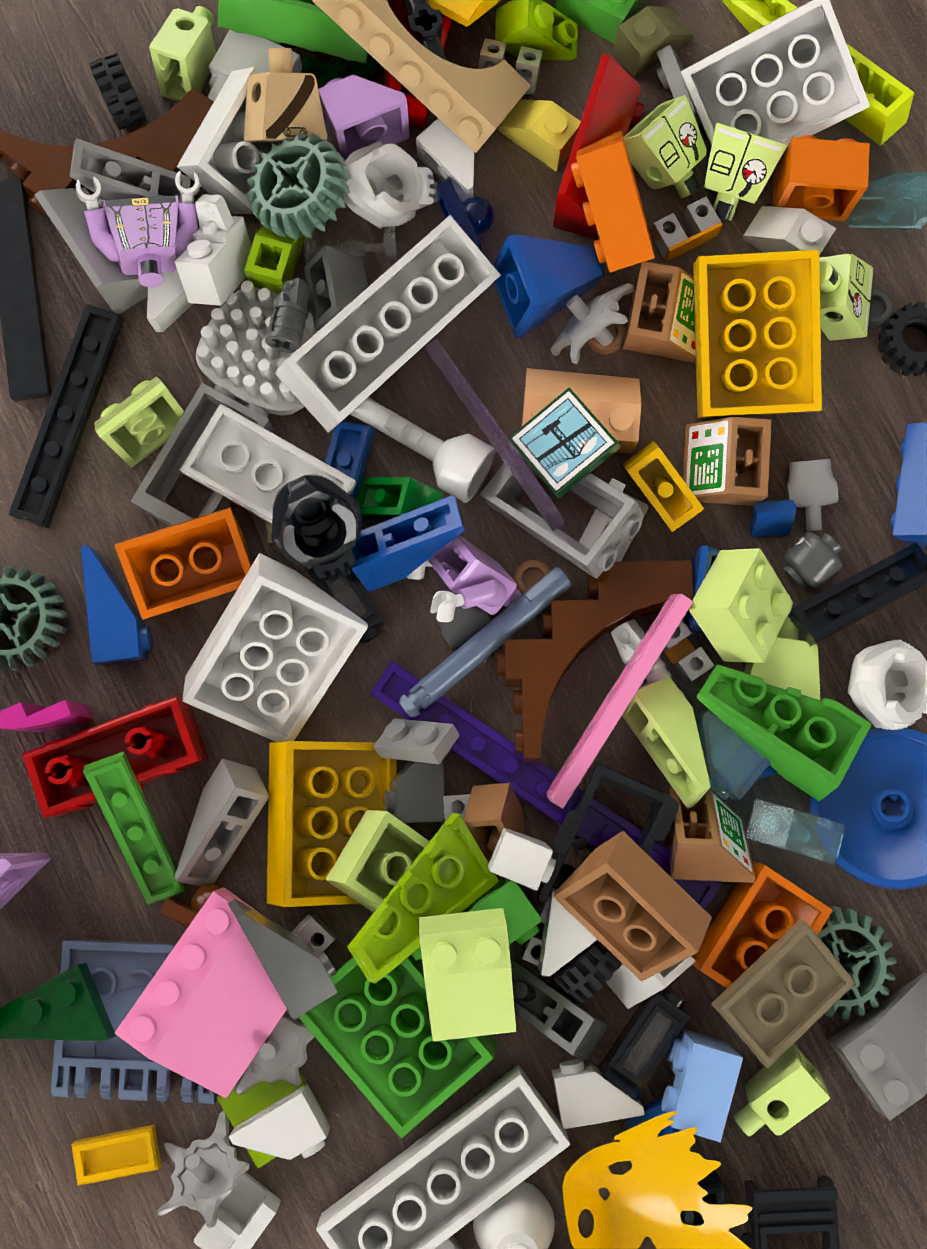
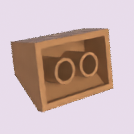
(634, 907)

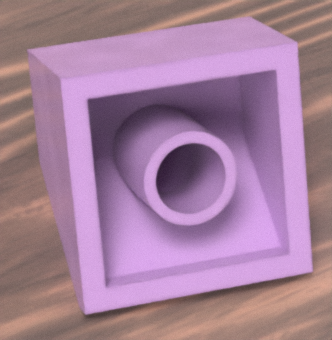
(363, 114)

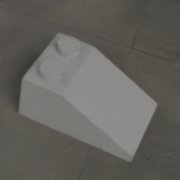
(889, 1049)

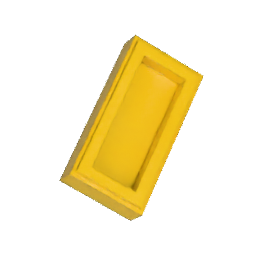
(116, 1155)

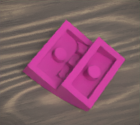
(36, 718)

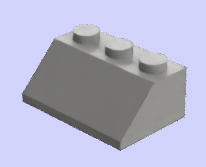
(68, 216)

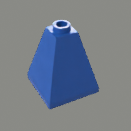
(542, 278)

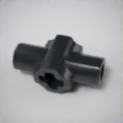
(425, 25)

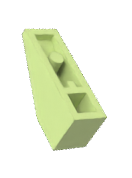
(670, 735)

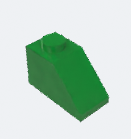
(393, 496)

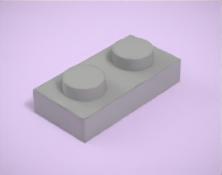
(671, 76)
(416, 741)

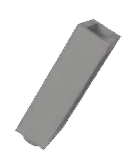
(166, 472)
(627, 518)

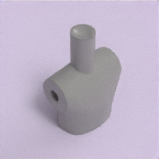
(812, 486)

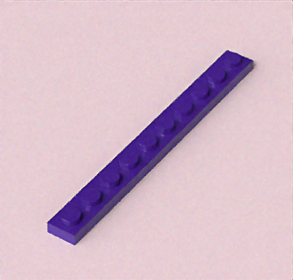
(530, 781)

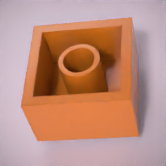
(822, 176)

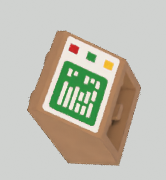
(662, 313)
(728, 460)
(708, 842)

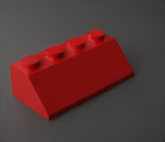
(609, 109)

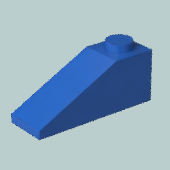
(405, 542)
(113, 622)

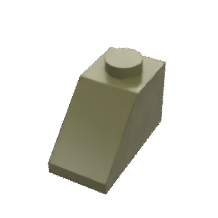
(647, 33)

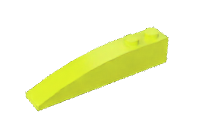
(887, 97)

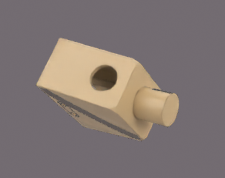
(282, 102)

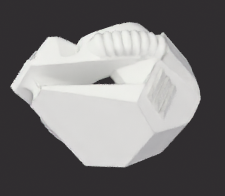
(387, 185)
(890, 684)

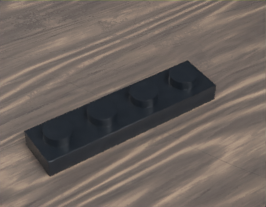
(860, 594)

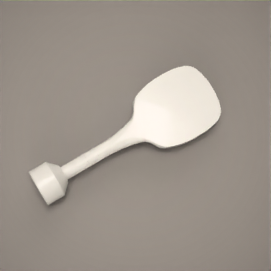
(239, 359)

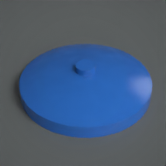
(883, 810)

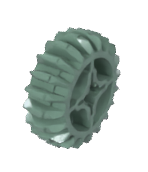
(309, 164)
(44, 609)
(856, 957)

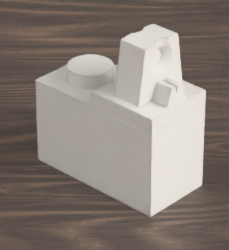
(242, 52)
(217, 257)

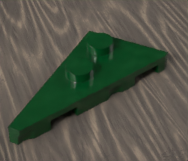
(59, 1010)

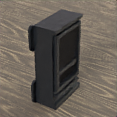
(655, 828)
(792, 1212)

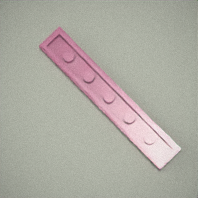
(618, 699)

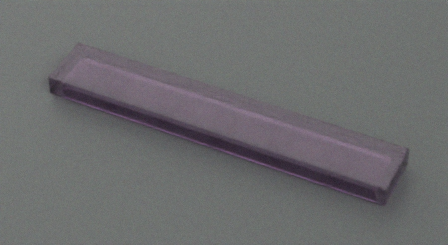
(495, 435)

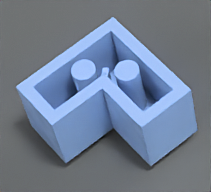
(703, 1083)

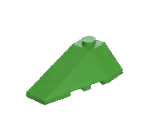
(801, 736)

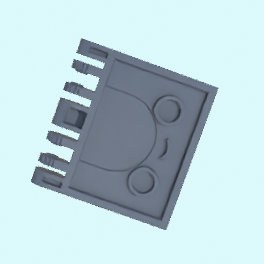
(121, 975)

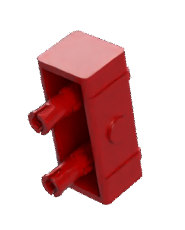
(155, 739)

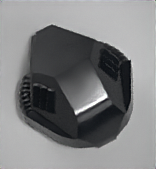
(316, 525)

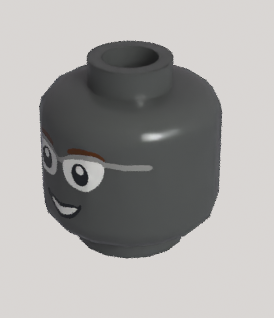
(813, 560)

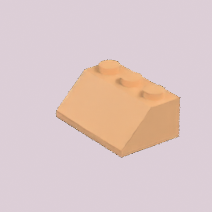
(610, 398)

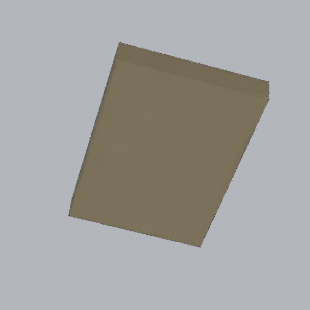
(783, 993)

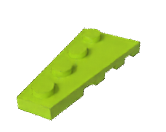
(439, 882)

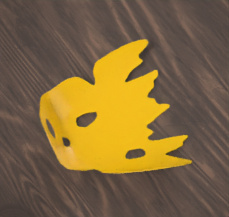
(648, 1195)

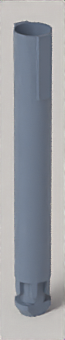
(485, 642)

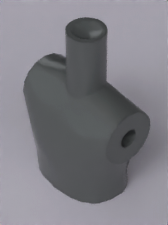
(463, 626)

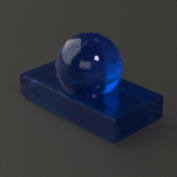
(472, 215)

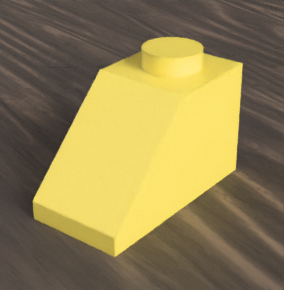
(542, 130)

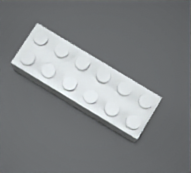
(387, 324)
(450, 1172)

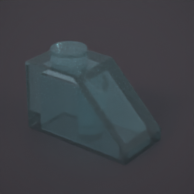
(892, 202)
(728, 758)
(795, 831)

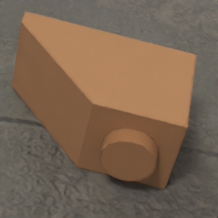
(491, 810)

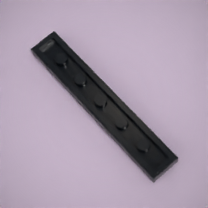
(20, 299)
(66, 416)

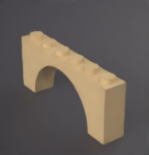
(463, 98)

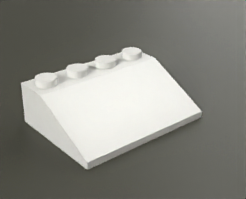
(780, 78)
(272, 652)

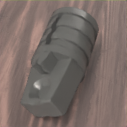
(289, 316)

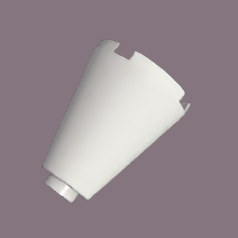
(516, 1221)

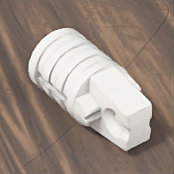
(627, 639)

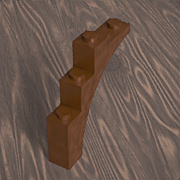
(159, 143)
(538, 665)

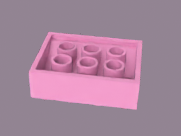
(206, 1002)

